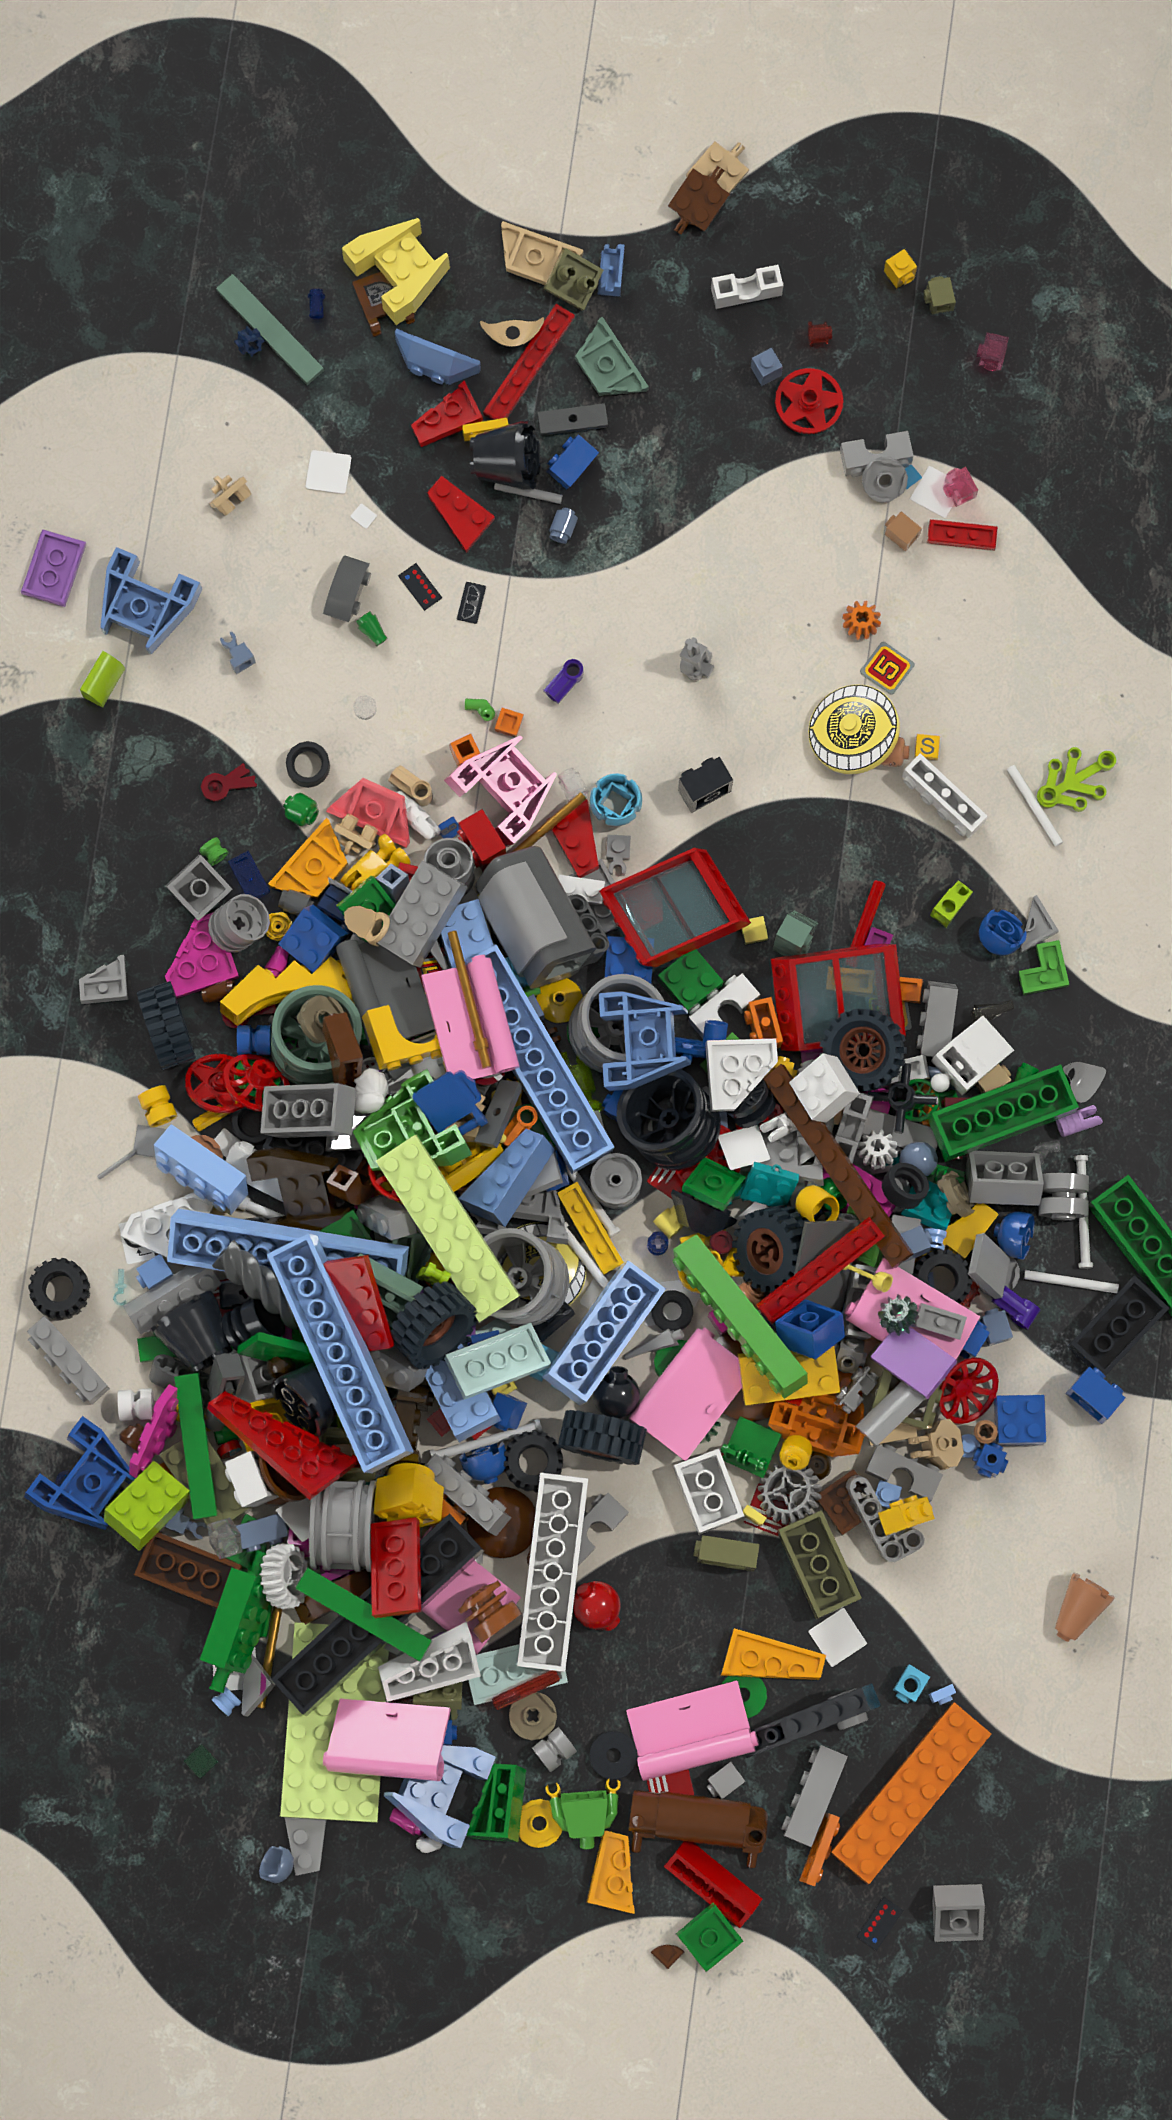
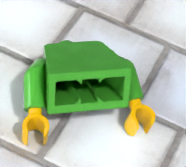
(584, 1813)

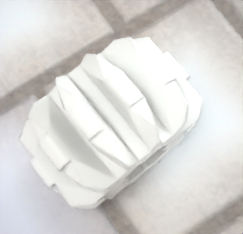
(868, 1149)

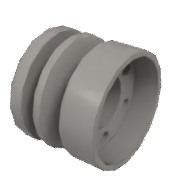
(239, 923)

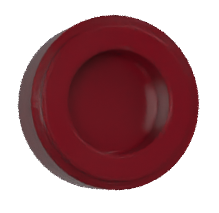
(721, 1242)

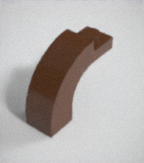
(352, 1185)
(354, 1583)

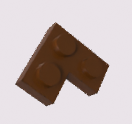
(836, 1505)

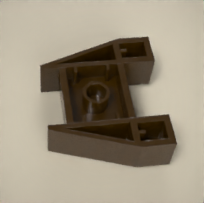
(301, 1185)
(408, 1410)

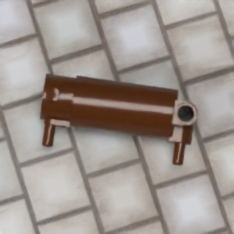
(698, 1821)

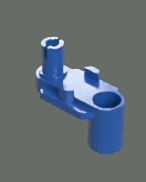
(695, 1048)

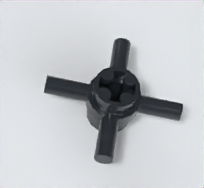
(897, 1091)

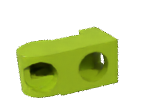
(951, 903)

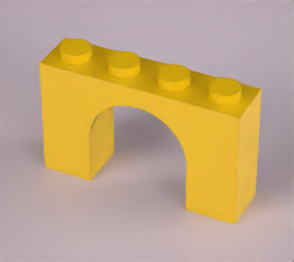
(390, 1046)

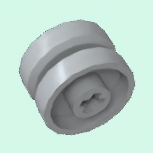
(629, 1177)

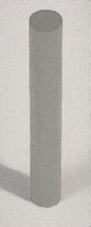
(537, 494)

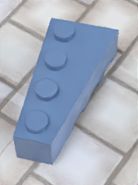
(508, 1179)

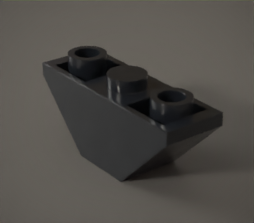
(700, 1215)

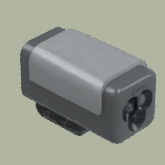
(536, 921)

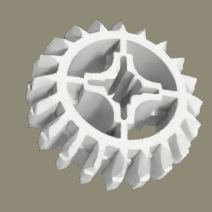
(281, 1574)

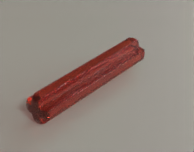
(525, 1689)

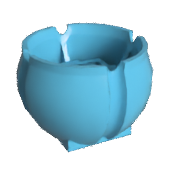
(621, 786)

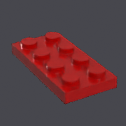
(395, 1567)

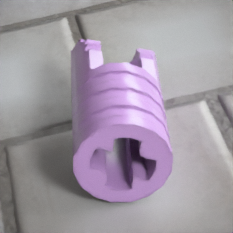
(1076, 1123)

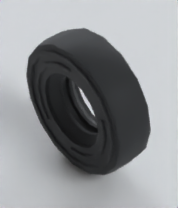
(686, 1311)

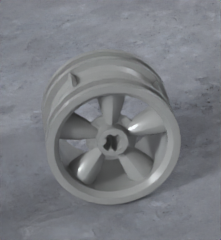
(584, 1043)
(551, 1265)
(342, 1526)

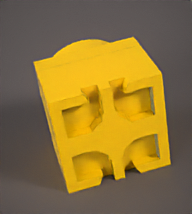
(409, 1493)

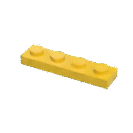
(590, 1228)

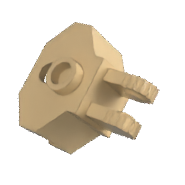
(938, 1445)

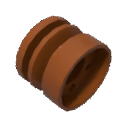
(489, 1611)

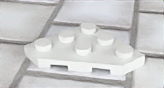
(736, 1069)
(152, 1226)

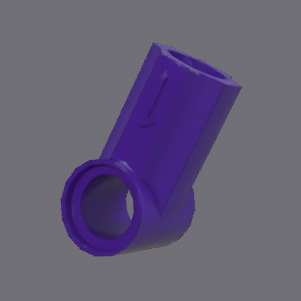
(563, 682)
(1021, 1310)

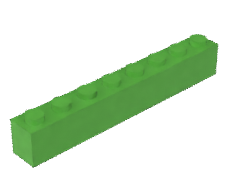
(740, 1317)

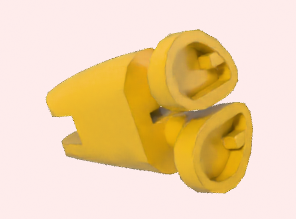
(374, 863)

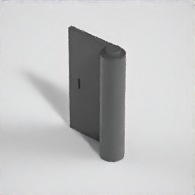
(379, 979)
(816, 1239)

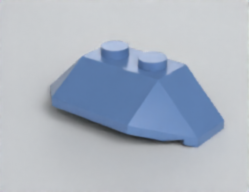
(434, 360)

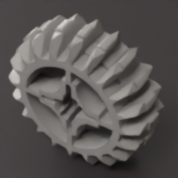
(794, 1511)

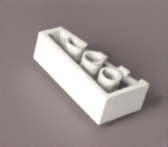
(446, 1662)

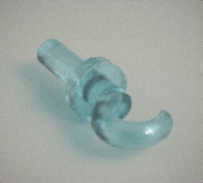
(120, 1286)

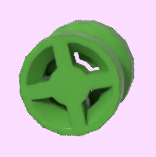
(213, 851)

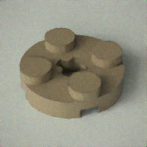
(309, 1015)
(956, 1194)
(533, 1730)

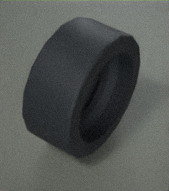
(307, 781)
(236, 1119)
(896, 1194)

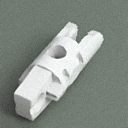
(420, 819)
(783, 1124)

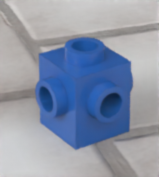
(983, 1466)

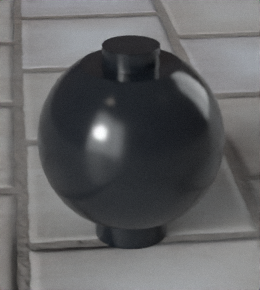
(617, 1393)

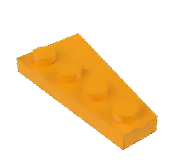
(767, 1658)

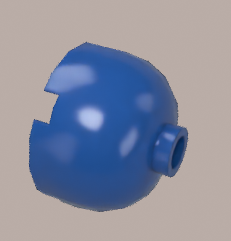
(1001, 933)
(1015, 1233)
(485, 1463)

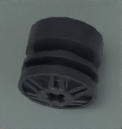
(248, 1320)

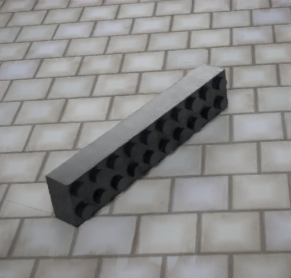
(346, 1646)

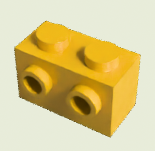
(906, 1514)

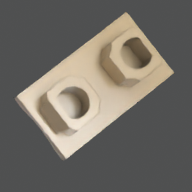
(222, 502)
(365, 838)

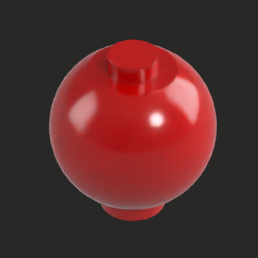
(597, 1605)

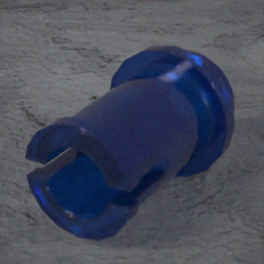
(316, 303)

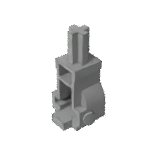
(695, 660)

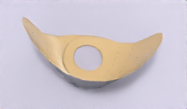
(498, 331)

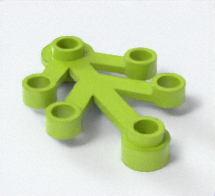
(1073, 781)

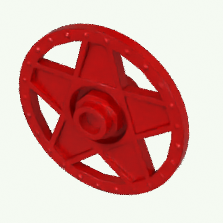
(809, 401)
(212, 1085)

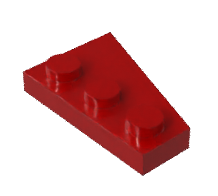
(447, 417)
(462, 514)
(577, 840)

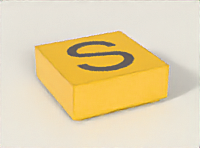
(927, 746)

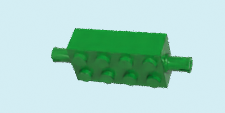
(236, 1624)

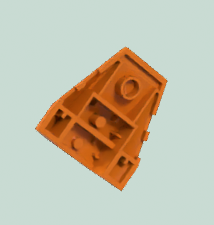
(821, 1422)

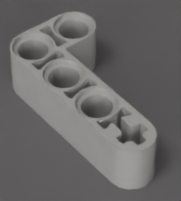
(871, 1520)

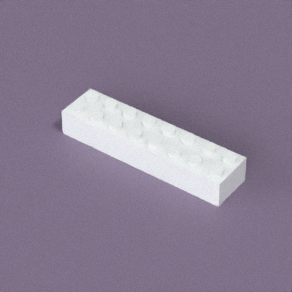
(552, 1572)

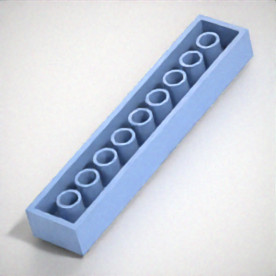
(546, 1076)
(201, 1237)
(340, 1355)

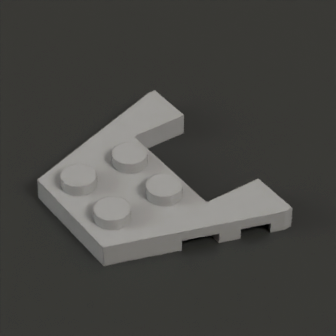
(785, 1153)
(540, 1207)

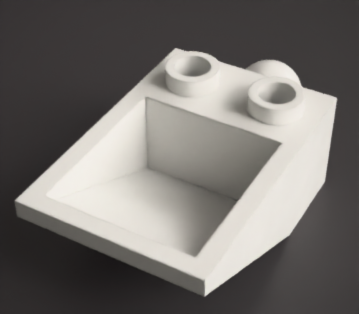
(971, 1055)

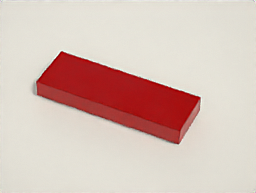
(962, 534)

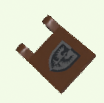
(369, 294)

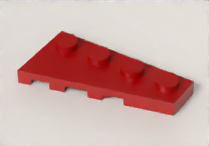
(359, 1292)

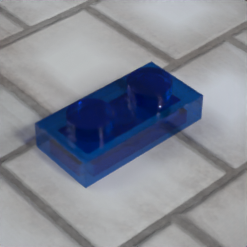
(248, 875)

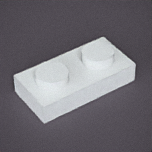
(585, 887)

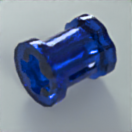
(652, 1248)

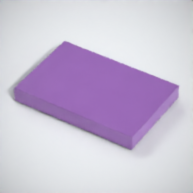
(53, 568)
(914, 1361)

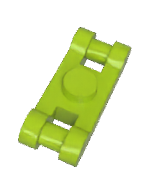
(432, 1274)

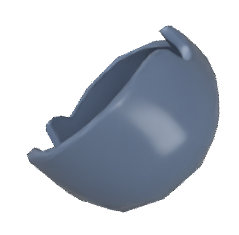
(920, 1155)
(276, 1864)

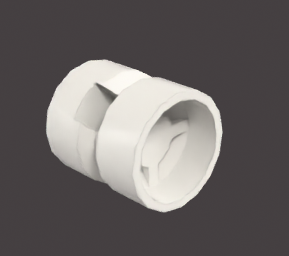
(135, 1404)

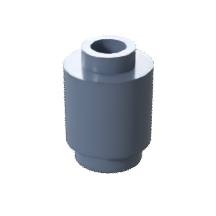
(563, 525)

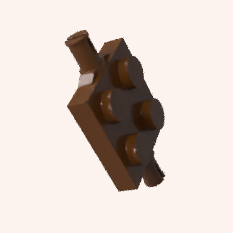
(699, 200)

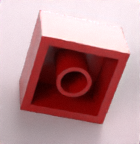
(481, 838)

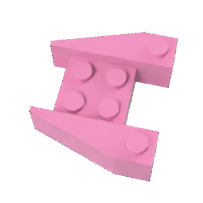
(510, 781)

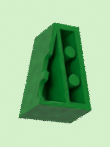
(500, 1805)

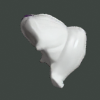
(370, 1091)

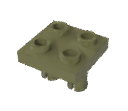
(573, 279)
(447, 1696)

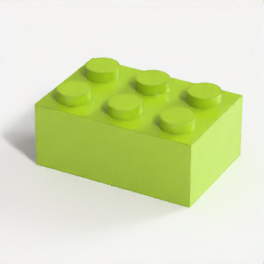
(146, 1505)

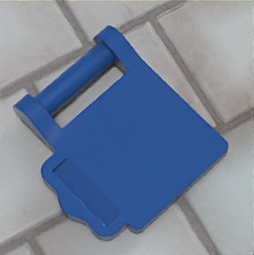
(450, 1100)

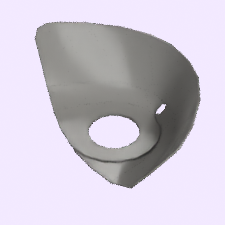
(1085, 1080)

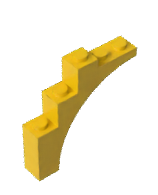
(262, 990)
(962, 1233)

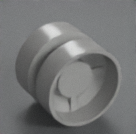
(452, 858)
(1063, 1203)

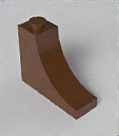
(343, 1049)

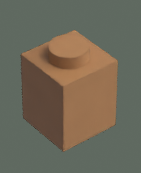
(902, 530)

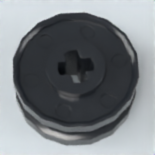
(754, 1107)

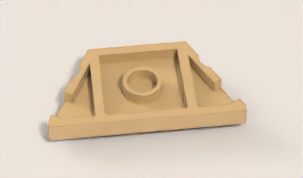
(531, 253)

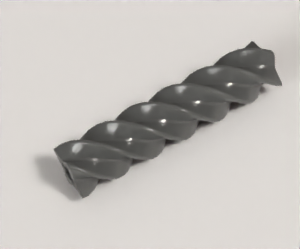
(257, 1280)

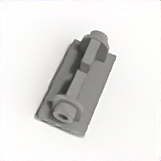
(860, 1381)

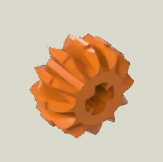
(863, 627)

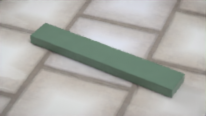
(270, 329)

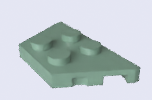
(608, 364)

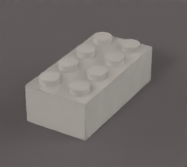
(422, 913)
(308, 1110)

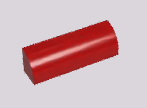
(713, 1883)

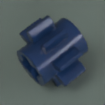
(249, 341)

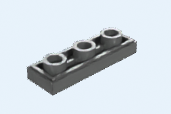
(558, 421)
(499, 1113)

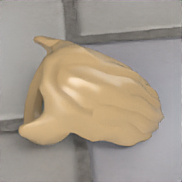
(367, 923)

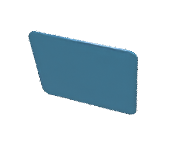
(913, 476)

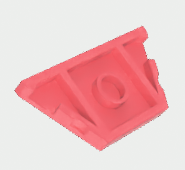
(375, 807)

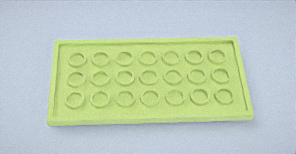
(308, 1786)

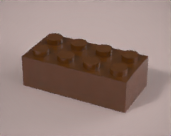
(185, 1569)

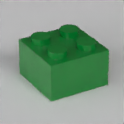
(690, 980)

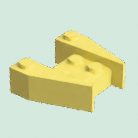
(401, 262)

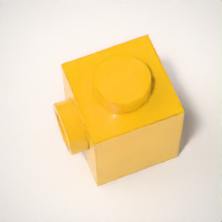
(900, 269)

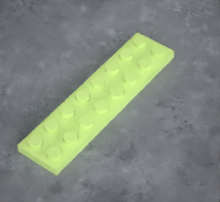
(447, 1227)

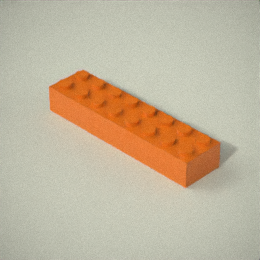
(910, 1793)

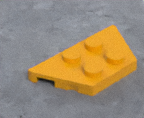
(312, 864)

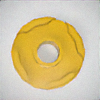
(531, 1836)

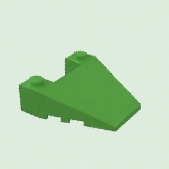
(402, 1119)

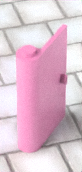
(449, 1006)
(865, 1310)
(678, 1401)
(445, 1605)
(691, 1730)
(376, 1744)

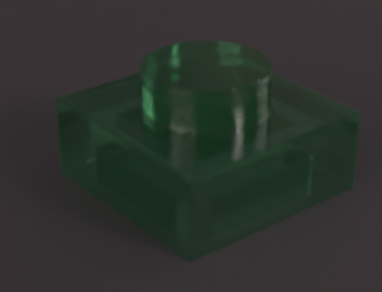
(201, 1761)

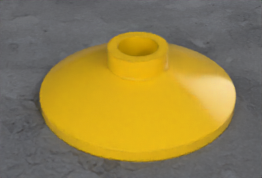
(559, 1011)

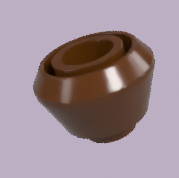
(131, 1436)

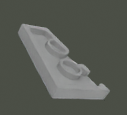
(306, 1843)

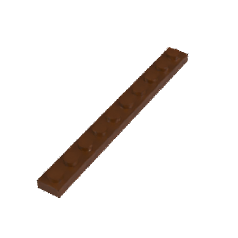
(838, 1167)

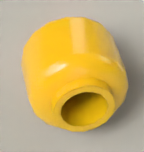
(795, 1452)

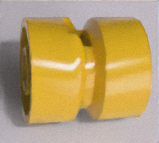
(157, 1106)

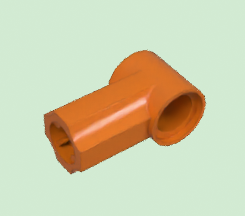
(516, 1125)

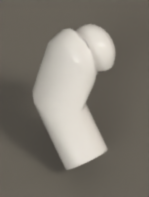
(427, 1845)

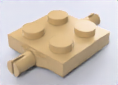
(725, 159)

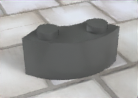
(346, 588)

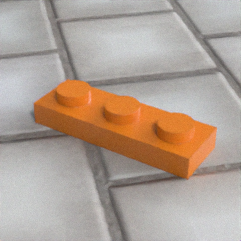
(820, 1849)

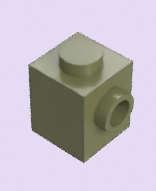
(939, 295)

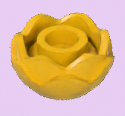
(278, 919)

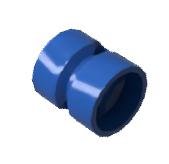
(254, 1040)

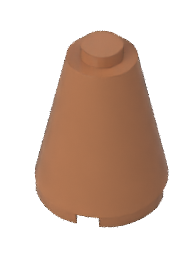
(1081, 1607)

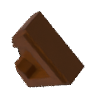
(667, 1954)

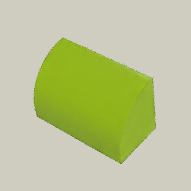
(102, 679)

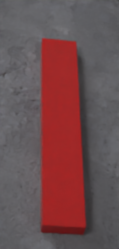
(529, 363)
(820, 1270)

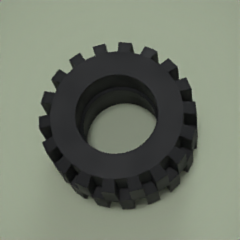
(954, 1264)
(45, 1274)
(531, 1440)

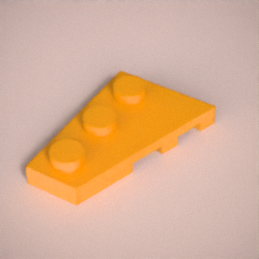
(611, 1876)

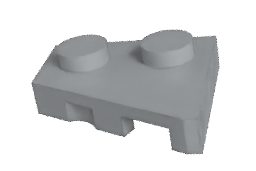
(105, 984)

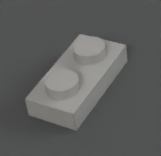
(940, 1321)

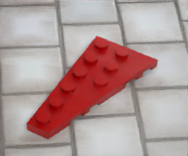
(287, 1448)

